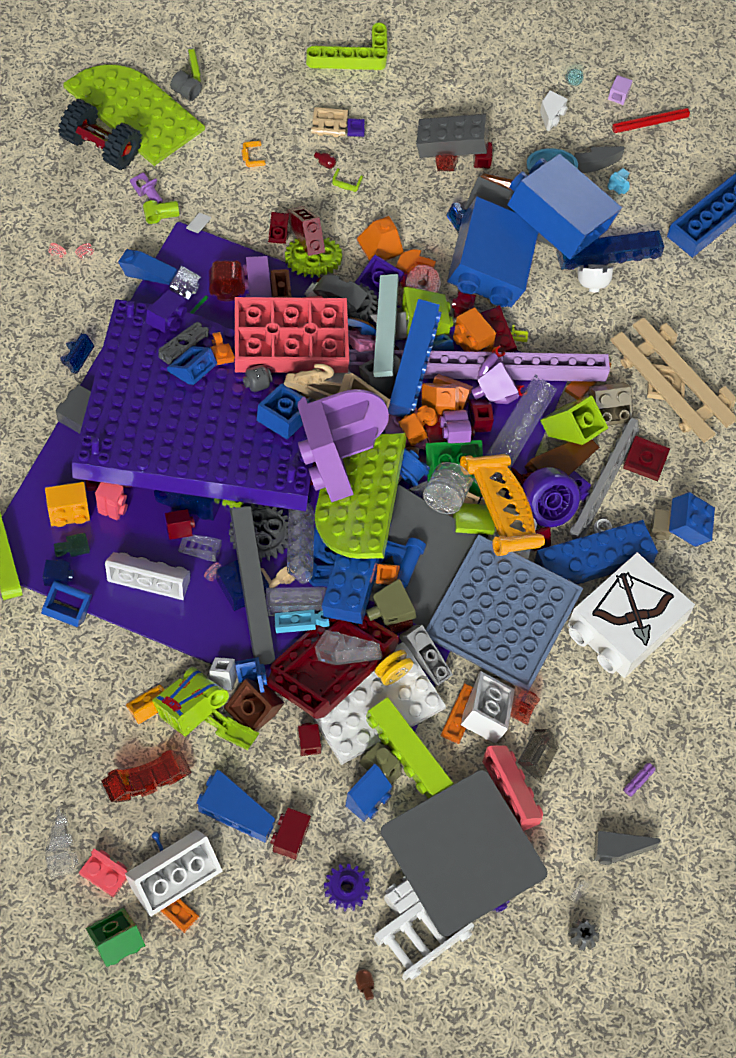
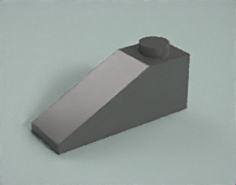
(616, 847)

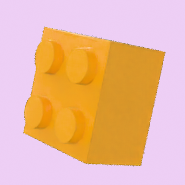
(67, 504)

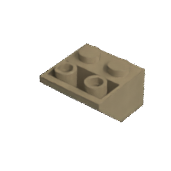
(613, 402)

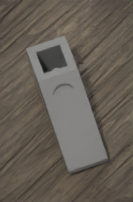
(426, 653)

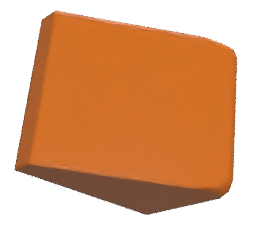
(387, 573)

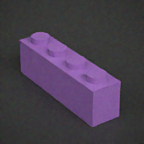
(257, 277)

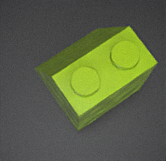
(409, 303)
(575, 421)

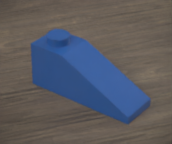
(144, 267)

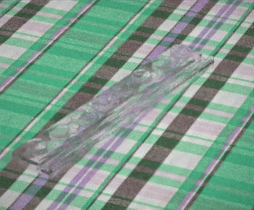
(521, 422)

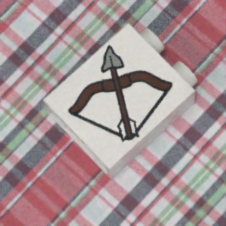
(629, 616)

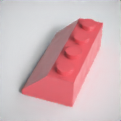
(511, 784)

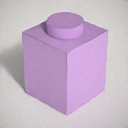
(620, 90)

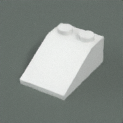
(488, 708)

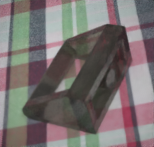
(533, 751)

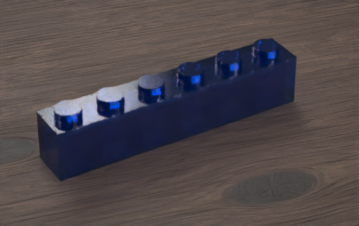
(616, 250)

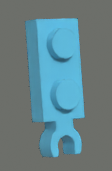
(299, 621)

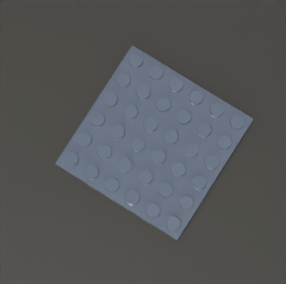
(503, 613)

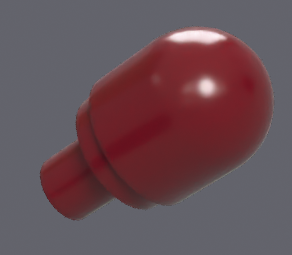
(325, 160)

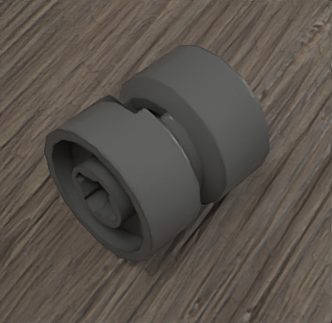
(185, 85)

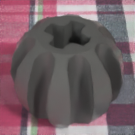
(590, 938)

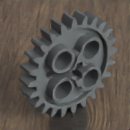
(263, 533)

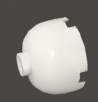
(595, 276)

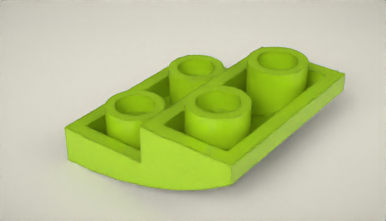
(474, 519)

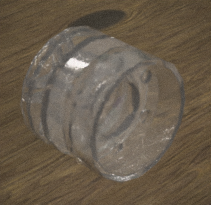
(447, 488)

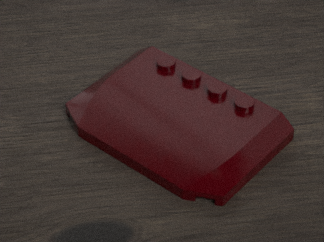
(320, 685)

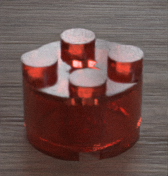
(420, 272)
(226, 280)

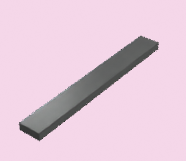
(252, 585)

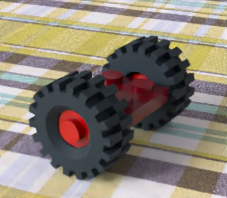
(80, 125)

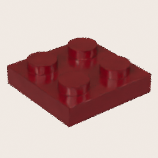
(646, 458)

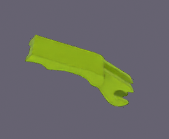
(232, 731)

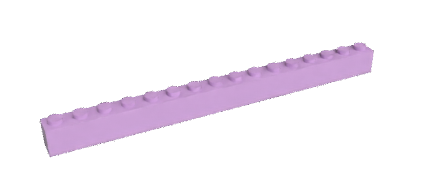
(519, 365)

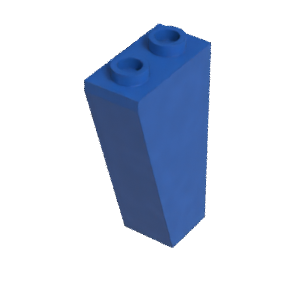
(235, 808)

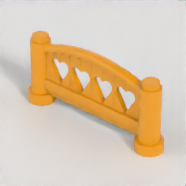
(509, 538)

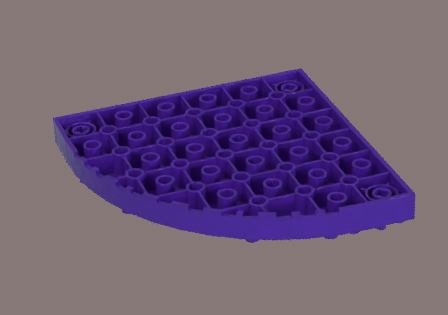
(180, 436)

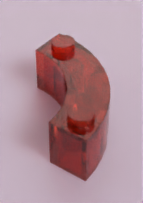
(144, 779)

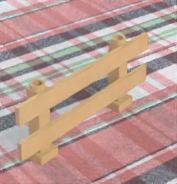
(661, 343)

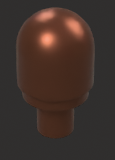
(365, 983)

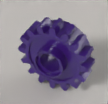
(343, 898)

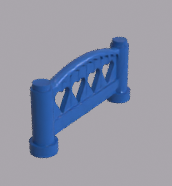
(402, 555)

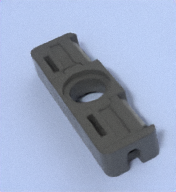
(174, 349)

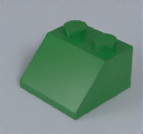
(115, 937)

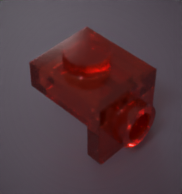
(446, 162)

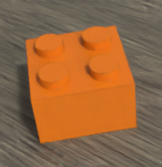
(473, 332)

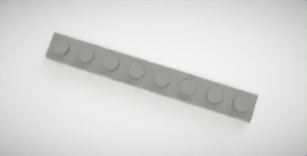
(606, 478)

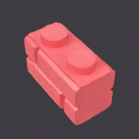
(111, 500)

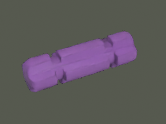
(639, 779)

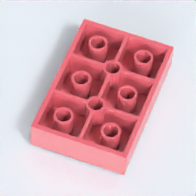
(291, 334)

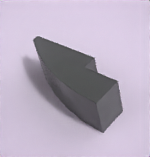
(599, 158)

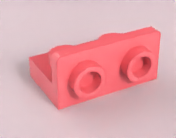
(104, 872)

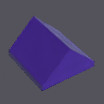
(371, 274)

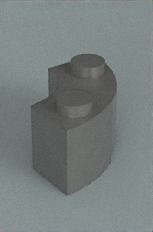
(332, 287)

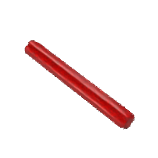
(650, 120)

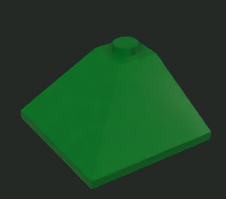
(452, 452)

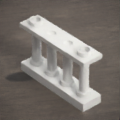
(403, 923)

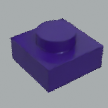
(356, 127)

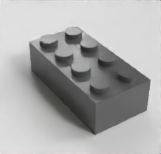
(452, 135)

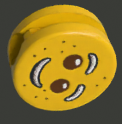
(394, 667)

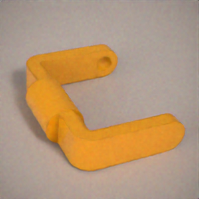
(245, 154)

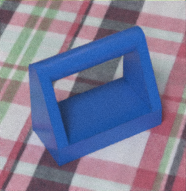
(195, 368)
(63, 613)

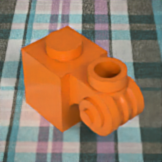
(413, 424)

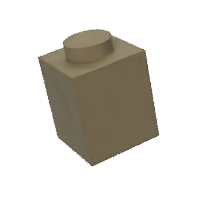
(660, 524)

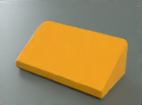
(143, 706)

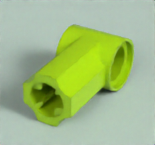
(156, 211)

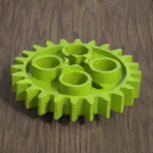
(315, 264)

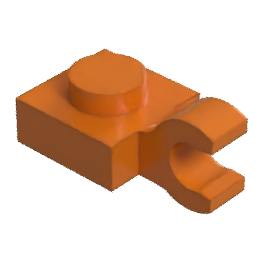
(221, 352)

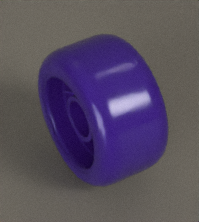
(551, 496)

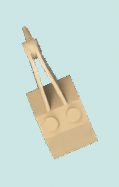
(314, 385)

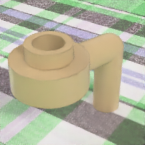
(281, 577)

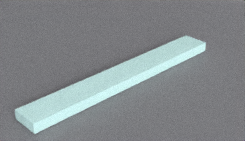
(386, 326)

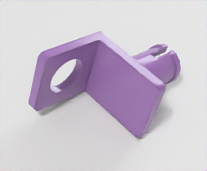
(148, 188)

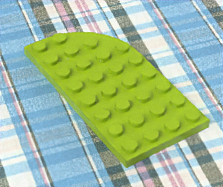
(133, 99)
(361, 522)

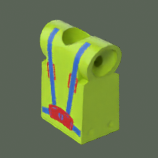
(189, 701)

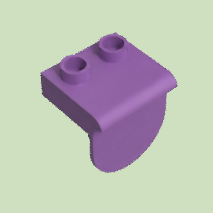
(338, 429)

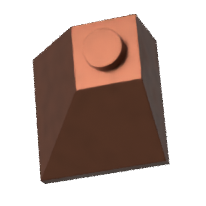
(252, 707)

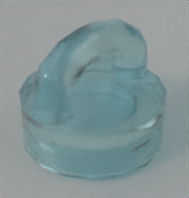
(574, 77)

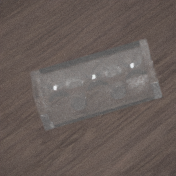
(294, 599)

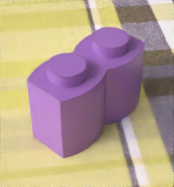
(455, 426)

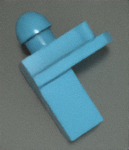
(618, 182)

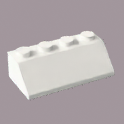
(147, 575)
(173, 872)

